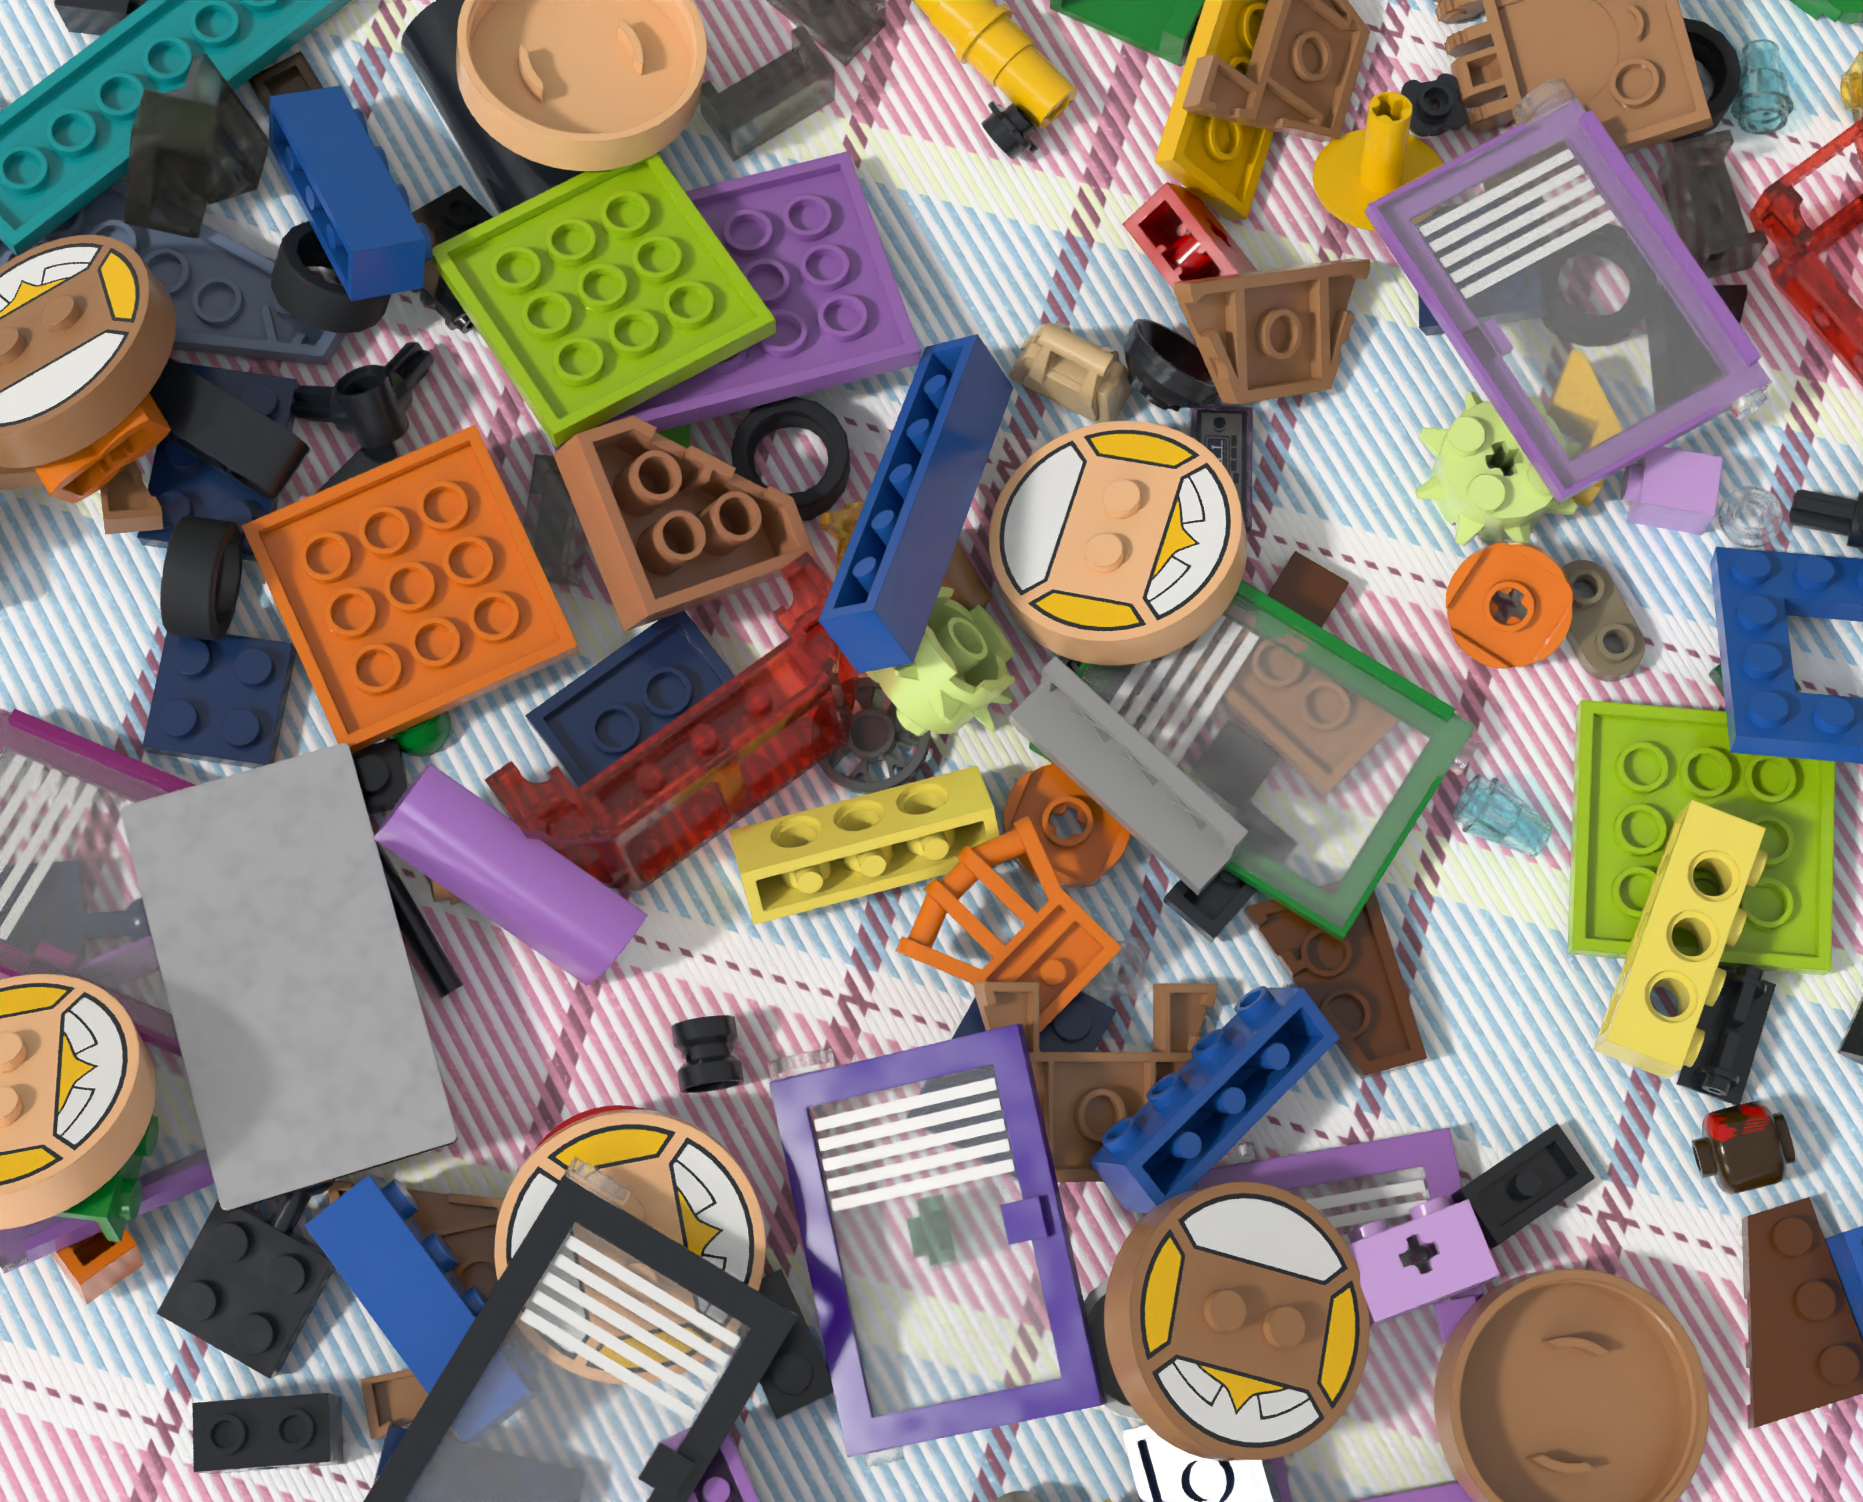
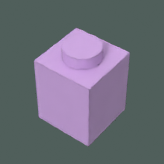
(1673, 490)

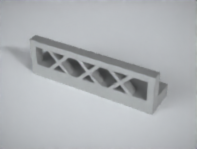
(1129, 777)

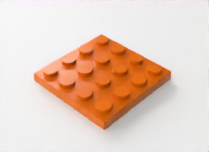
(410, 589)

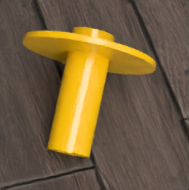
(1371, 161)

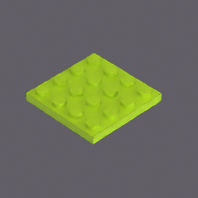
(602, 294)
(1633, 779)

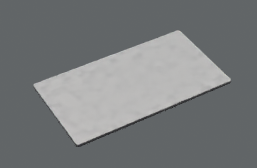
(287, 977)

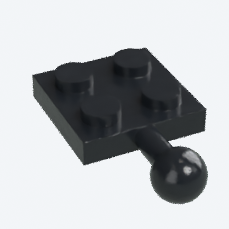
(250, 1282)

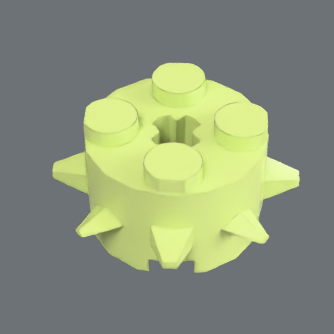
(1481, 497)
(953, 673)

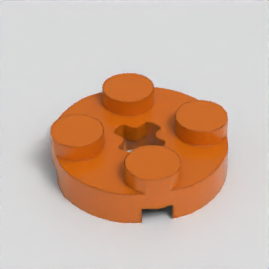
(1519, 640)
(1080, 858)

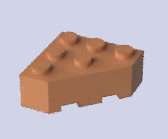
(673, 521)

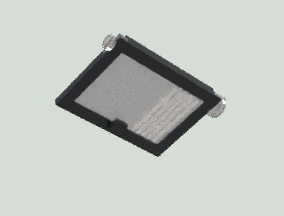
(590, 1367)

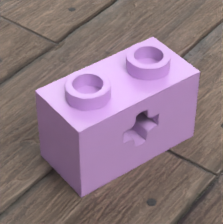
(1455, 1251)

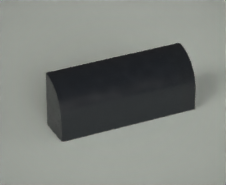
(431, 51)

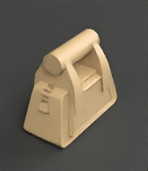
(1073, 372)

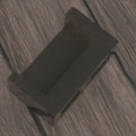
(770, 97)
(171, 164)
(1707, 206)

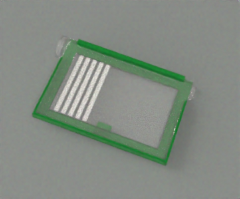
(1298, 745)

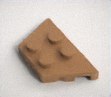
(1272, 327)

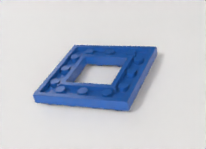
(1761, 702)

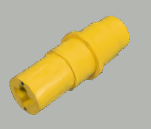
(1002, 55)

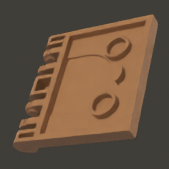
(1616, 55)

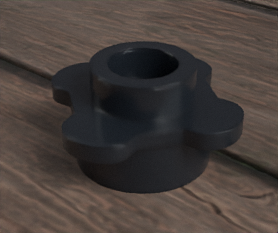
(1431, 121)
(1010, 129)

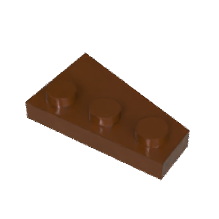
(1349, 982)
(1800, 1325)

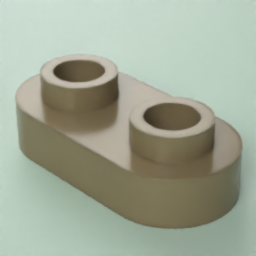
(1602, 617)

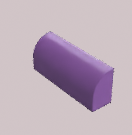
(508, 876)

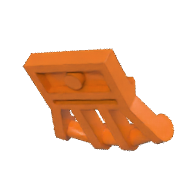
(1055, 947)

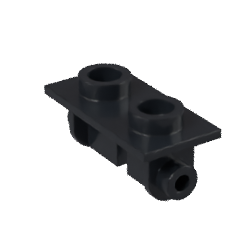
(1731, 1035)

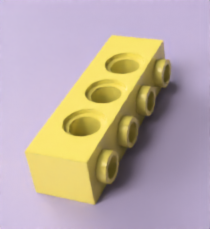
(862, 844)
(1631, 1026)

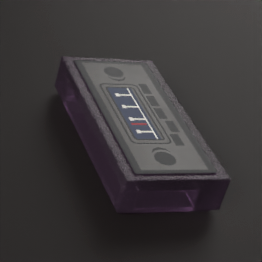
(1229, 437)

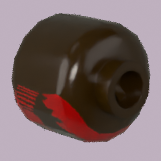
(1744, 1147)

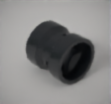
(707, 1050)

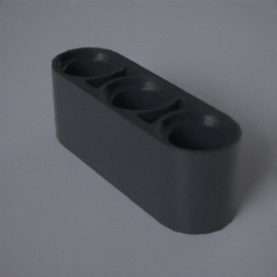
(227, 432)

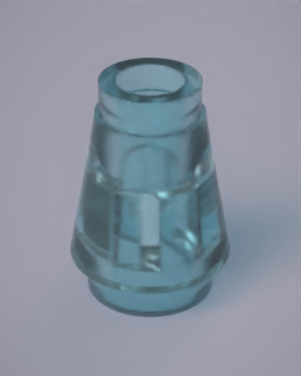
(1762, 90)
(1500, 816)

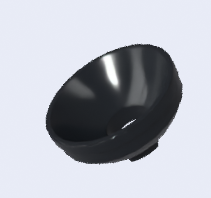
(1167, 367)

